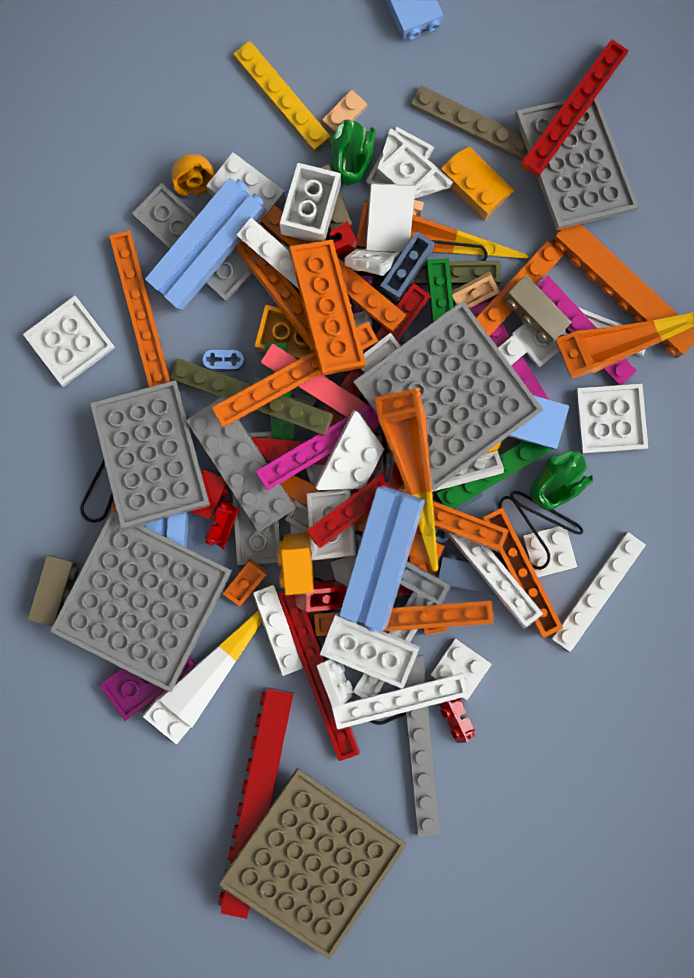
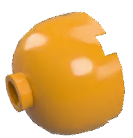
(191, 174)

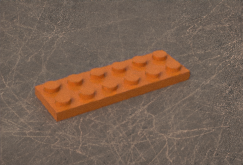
(327, 307)

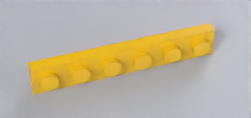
(282, 96)

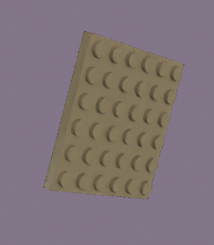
(312, 863)

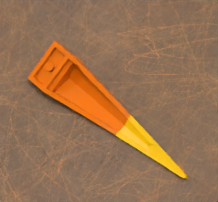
(440, 232)
(598, 348)
(406, 432)

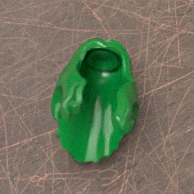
(351, 151)
(560, 480)

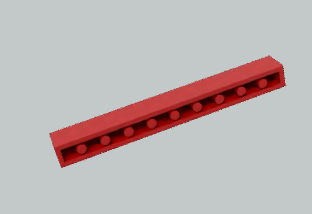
(261, 780)

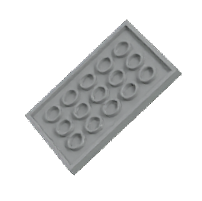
(586, 173)
(149, 455)

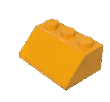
(476, 182)

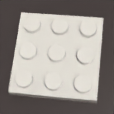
(69, 341)
(611, 418)

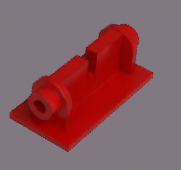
(224, 517)
(460, 729)

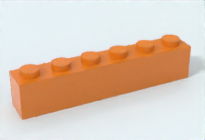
(518, 565)

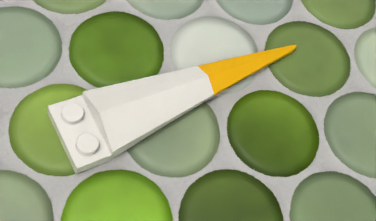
(178, 710)

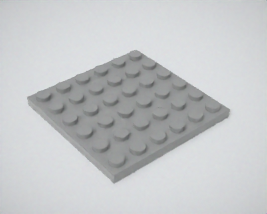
(464, 388)
(141, 602)

